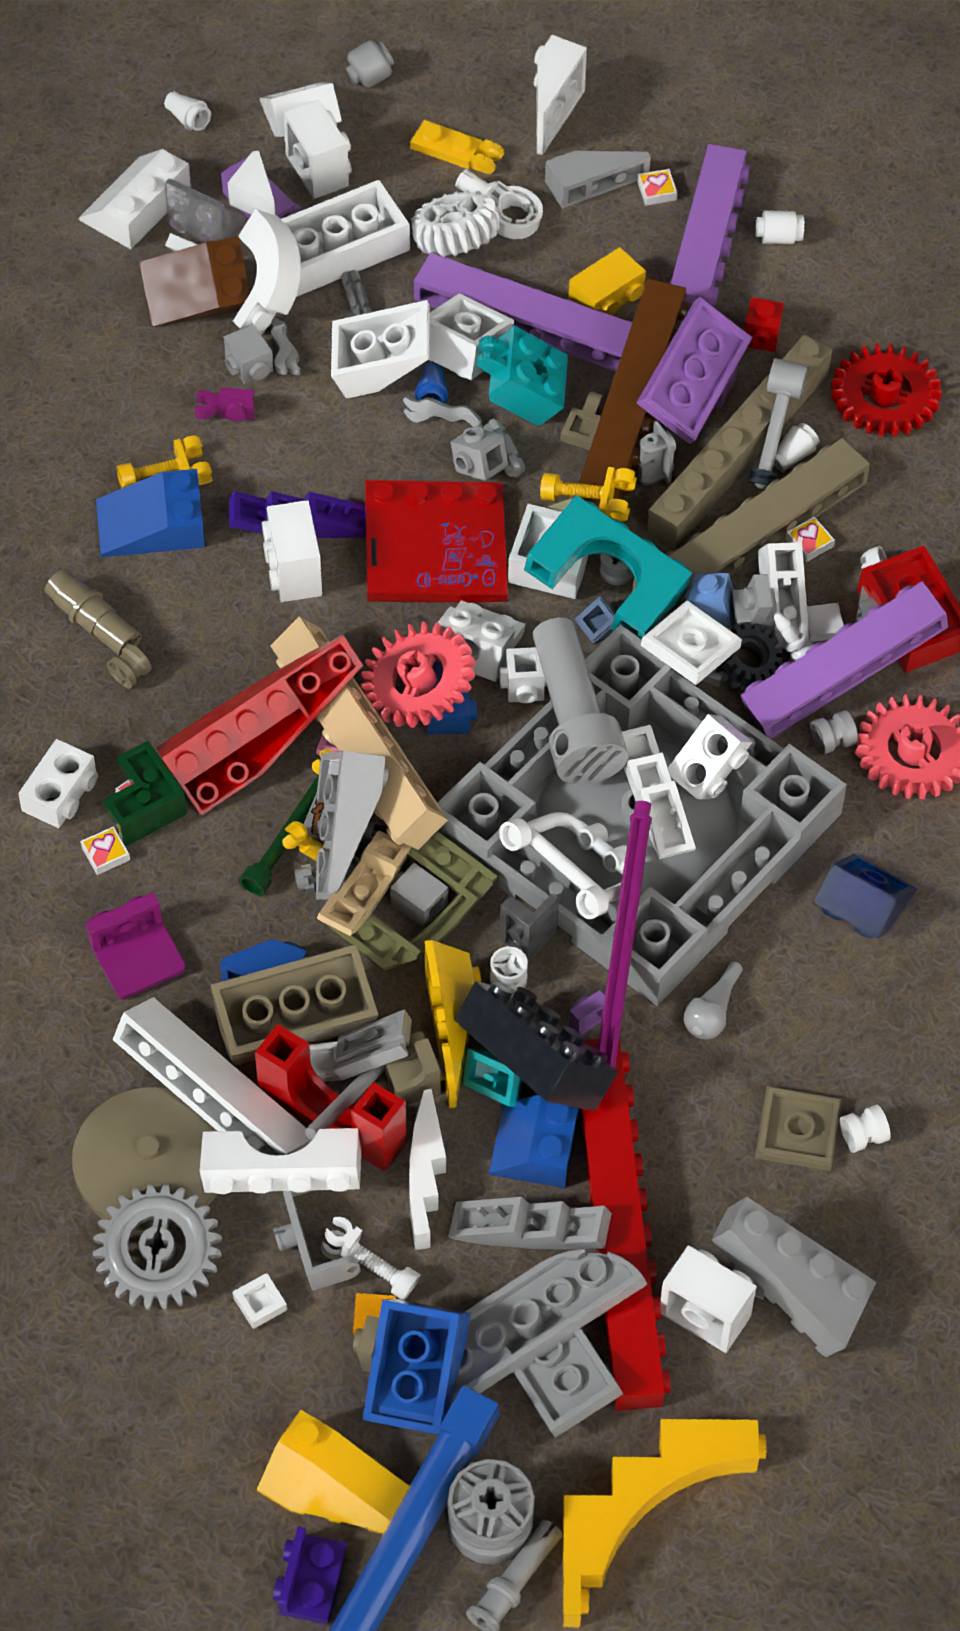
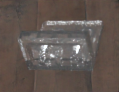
(200, 214)

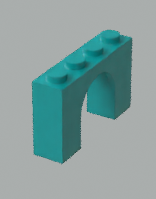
(586, 531)

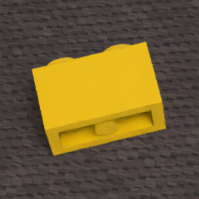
(608, 283)

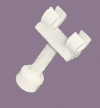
(401, 1280)

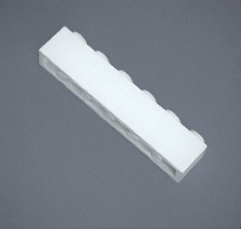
(206, 1079)

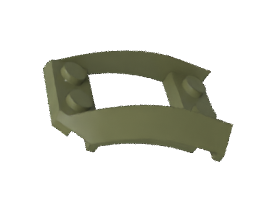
(451, 867)

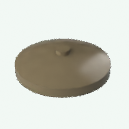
(136, 1142)

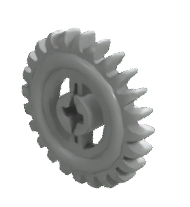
(154, 1283)

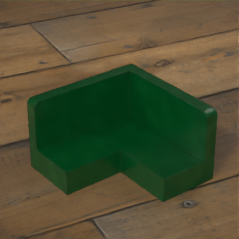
(150, 800)

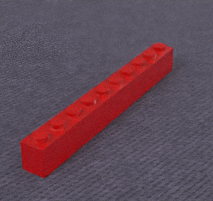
(613, 1183)

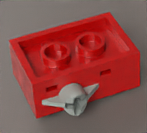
(884, 580)

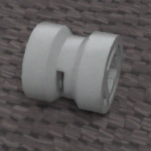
(835, 732)

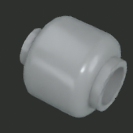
(369, 64)

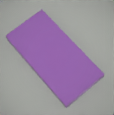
(694, 370)

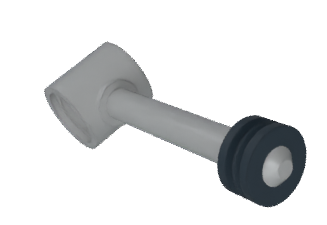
(786, 381)

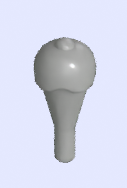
(707, 1014)

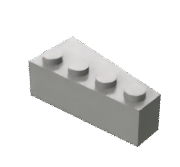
(795, 1272)

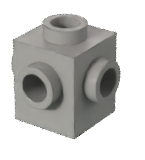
(479, 453)

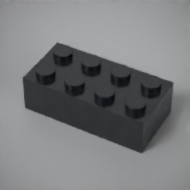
(536, 1045)

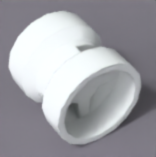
(506, 963)
(865, 1128)

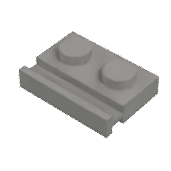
(373, 1045)

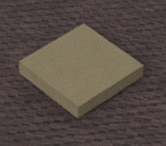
(798, 1128)

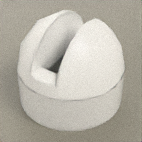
(873, 556)

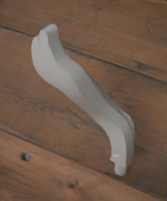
(287, 356)
(423, 409)

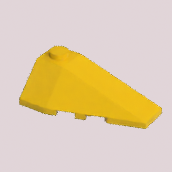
(448, 982)
(330, 1477)

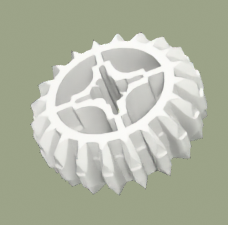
(455, 223)

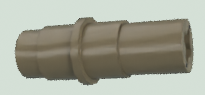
(90, 611)

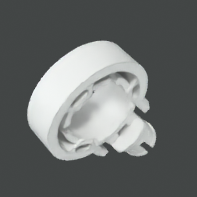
(504, 197)

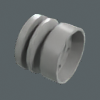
(485, 1533)

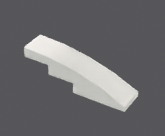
(652, 783)
(426, 1160)

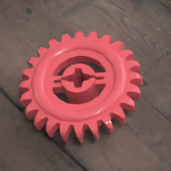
(414, 660)
(913, 731)

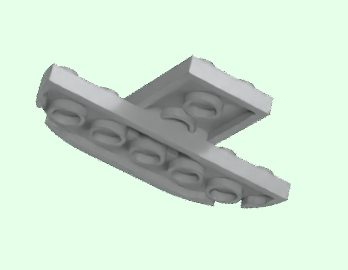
(538, 1335)

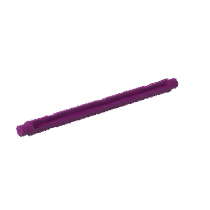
(624, 931)

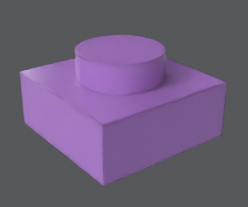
(587, 1012)

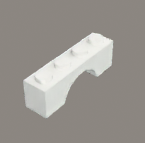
(326, 1163)

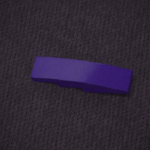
(330, 515)

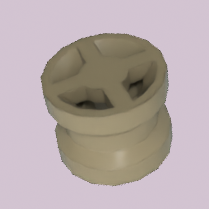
(129, 666)

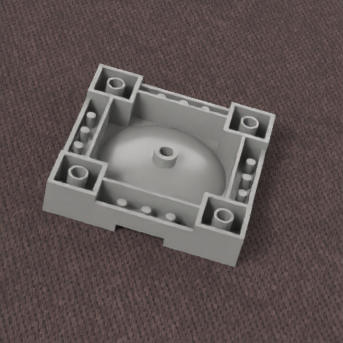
(687, 900)

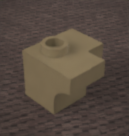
(416, 1072)

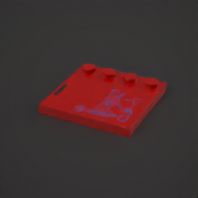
(435, 541)

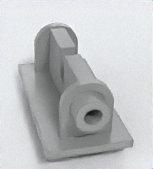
(656, 456)

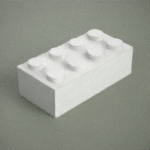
(347, 234)

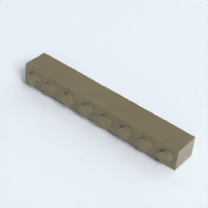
(730, 451)
(768, 516)

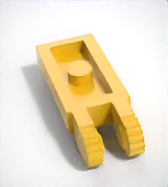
(456, 147)

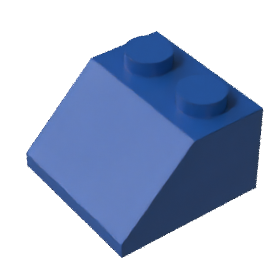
(535, 1142)

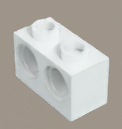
(703, 750)
(52, 782)

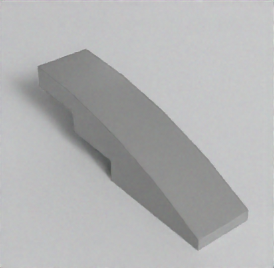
(530, 1226)

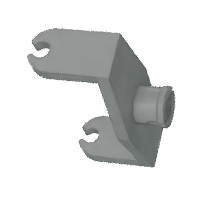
(293, 1235)

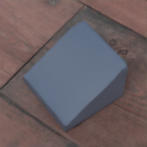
(597, 620)

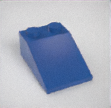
(152, 515)
(415, 1364)

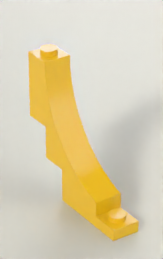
(598, 1524)

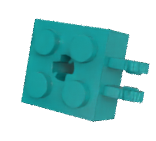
(525, 374)

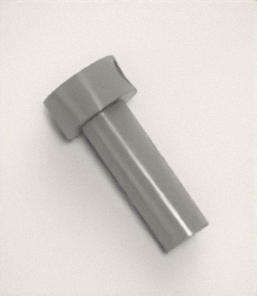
(586, 742)

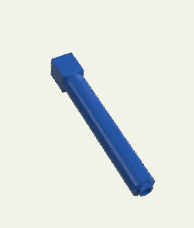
(459, 1440)

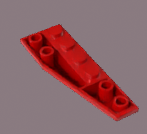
(256, 726)

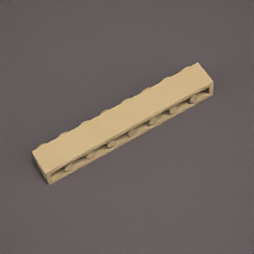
(356, 727)

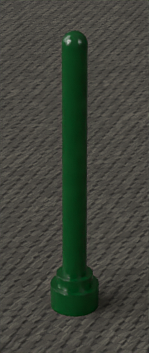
(258, 876)

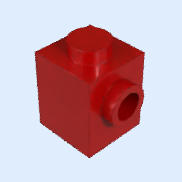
(764, 323)

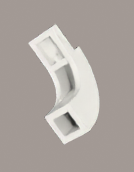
(277, 270)

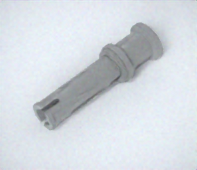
(505, 1590)

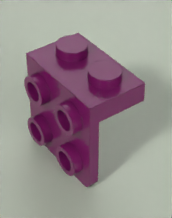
(134, 946)

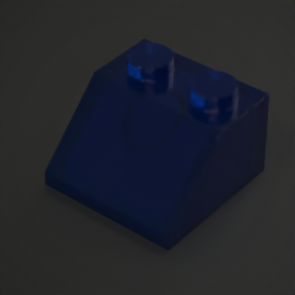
(863, 896)

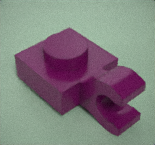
(229, 402)

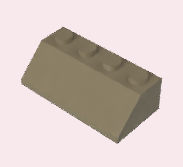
(308, 997)

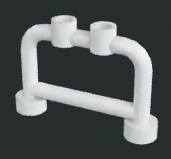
(592, 899)

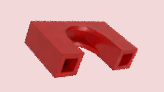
(290, 1080)

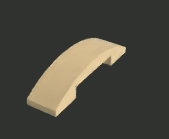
(365, 885)

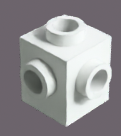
(523, 675)

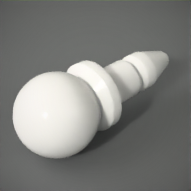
(796, 643)

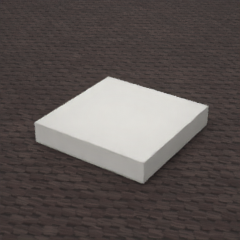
(691, 642)

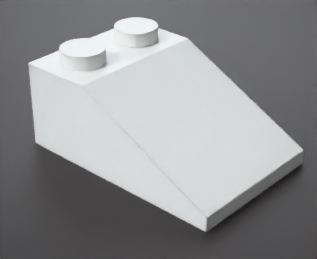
(558, 84)
(379, 347)

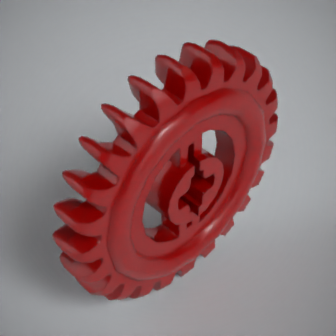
(885, 389)

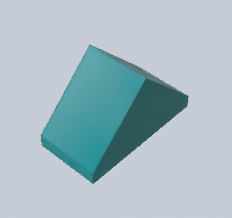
(491, 1077)

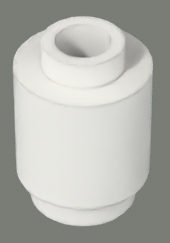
(780, 227)

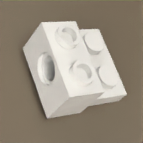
(486, 634)

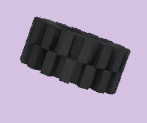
(763, 648)

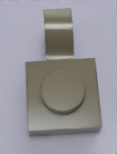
(583, 423)

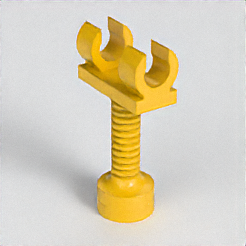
(186, 449)
(617, 509)

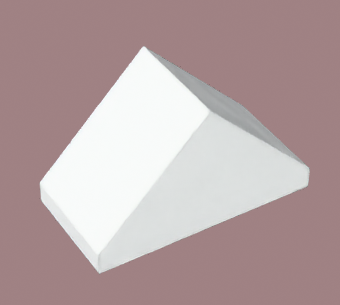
(250, 187)

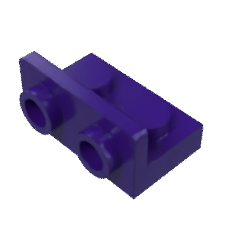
(310, 1577)

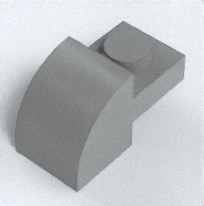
(756, 603)

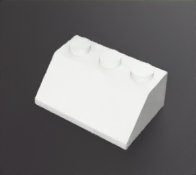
(136, 198)

